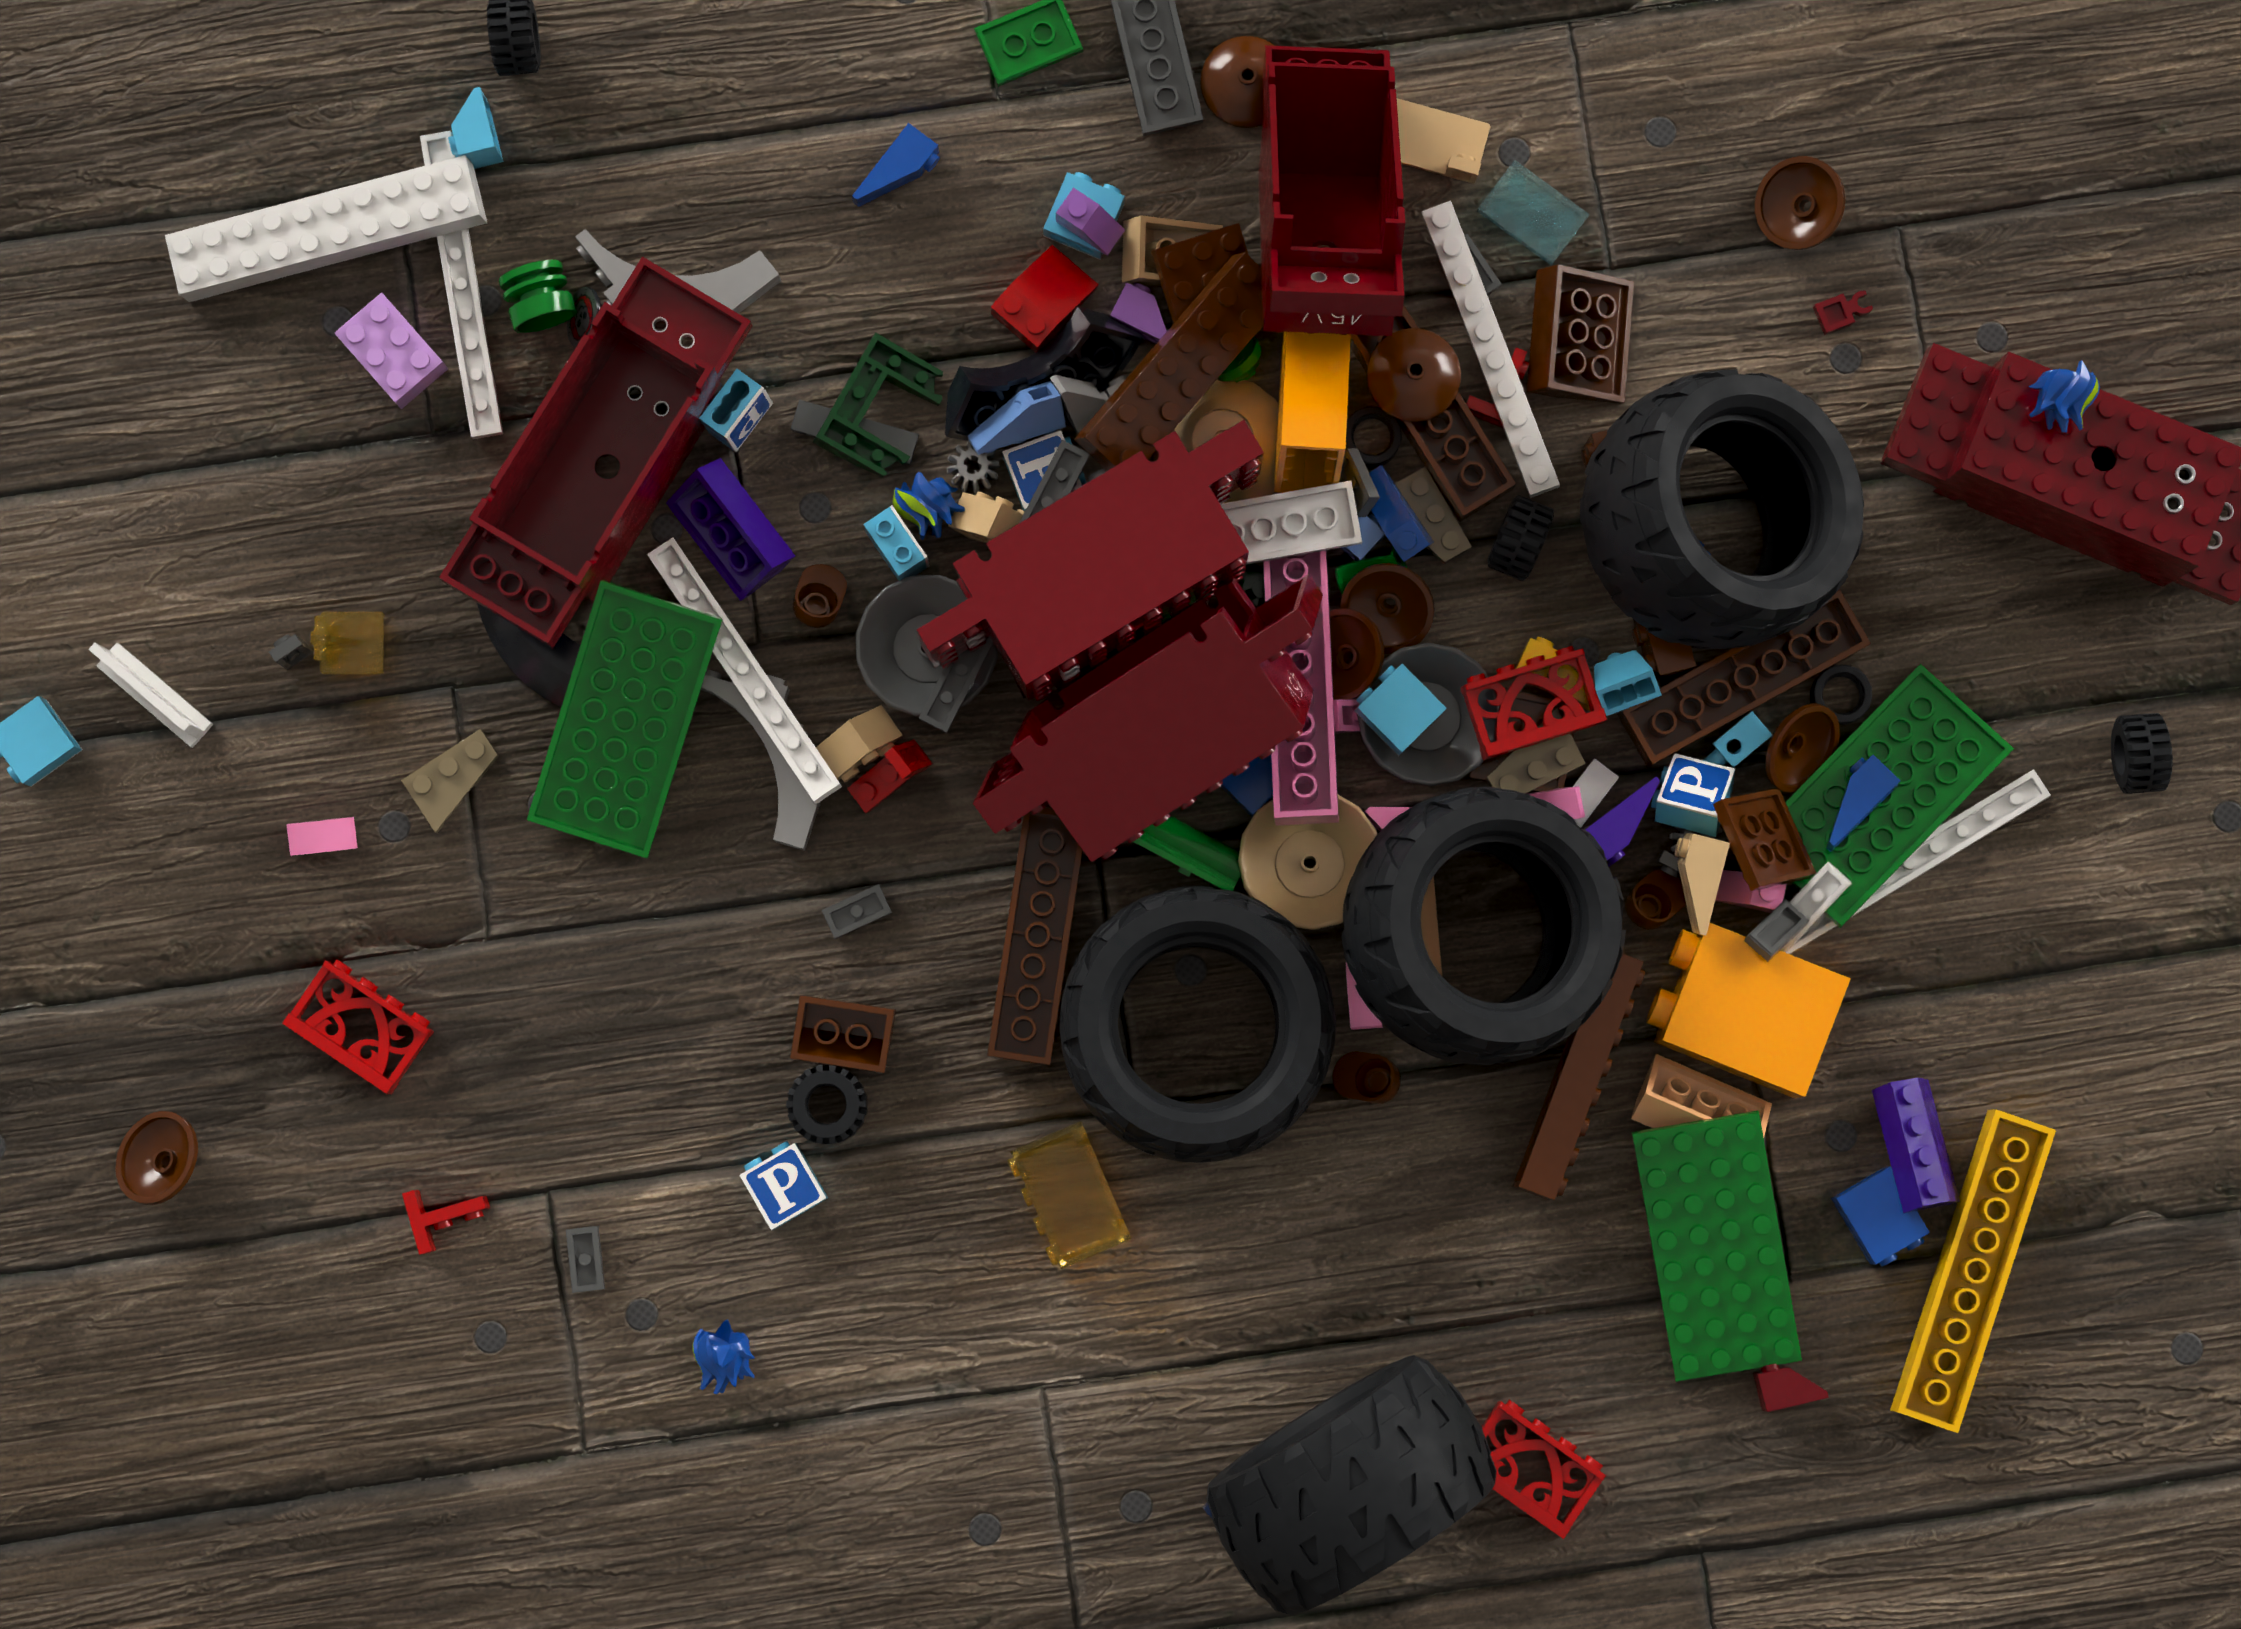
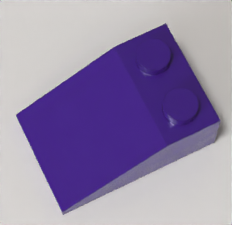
(1618, 825)

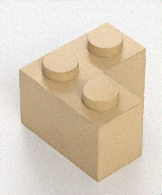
(984, 516)
(859, 742)

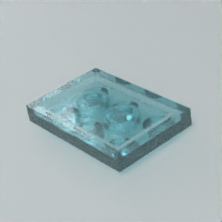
(1533, 212)

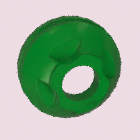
(1244, 364)

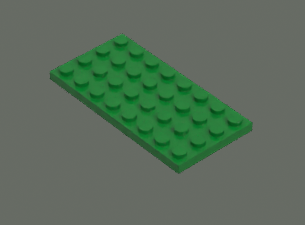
(624, 719)
(1934, 750)
(1716, 1246)

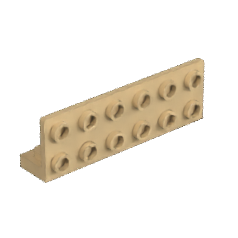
(1441, 141)

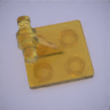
(349, 642)

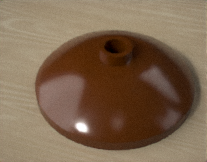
(1223, 87)
(1783, 197)
(1407, 395)
(1398, 624)
(1355, 635)
(1801, 746)
(156, 1158)

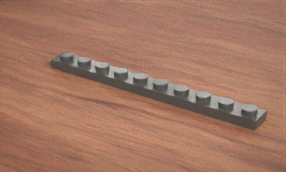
(958, 678)

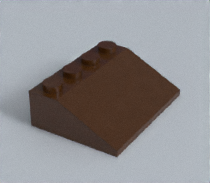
(1580, 335)

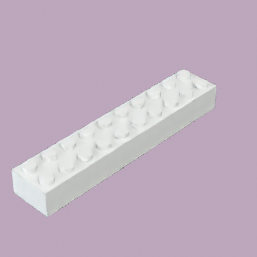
(326, 228)

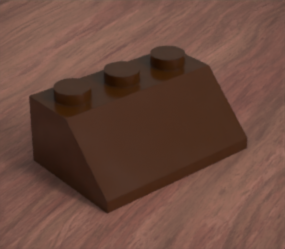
(843, 1033)

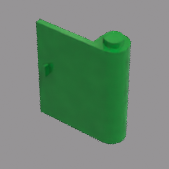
(1193, 852)

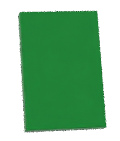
(1028, 40)

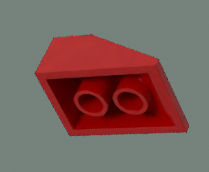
(1043, 298)

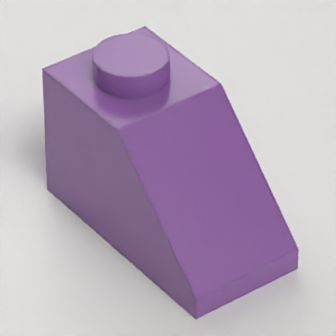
(1089, 221)
(1139, 312)

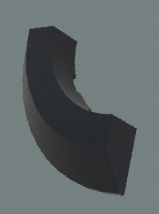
(1086, 349)
(534, 662)

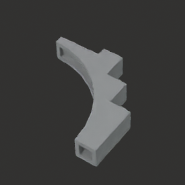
(732, 286)
(795, 806)

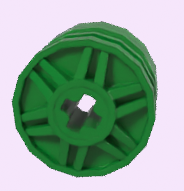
(537, 296)

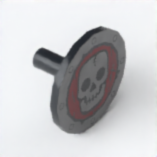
(587, 306)

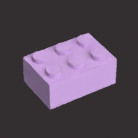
(391, 350)

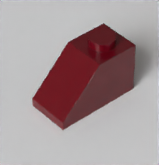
(1784, 1388)

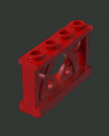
(1574, 715)
(315, 1026)
(1547, 1509)

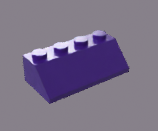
(730, 528)
(1915, 1144)

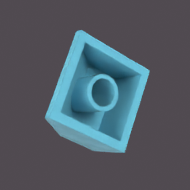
(475, 132)

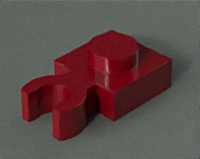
(1838, 313)

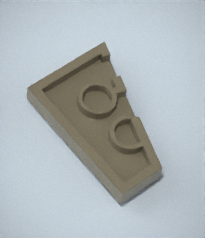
(1434, 514)
(1537, 764)
(449, 778)

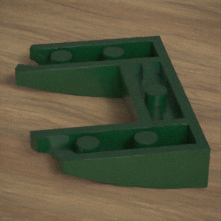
(841, 428)

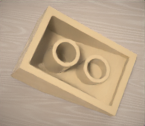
(1150, 233)
(1700, 872)

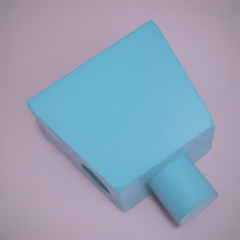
(1624, 681)
(1749, 733)

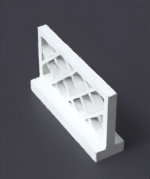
(152, 693)

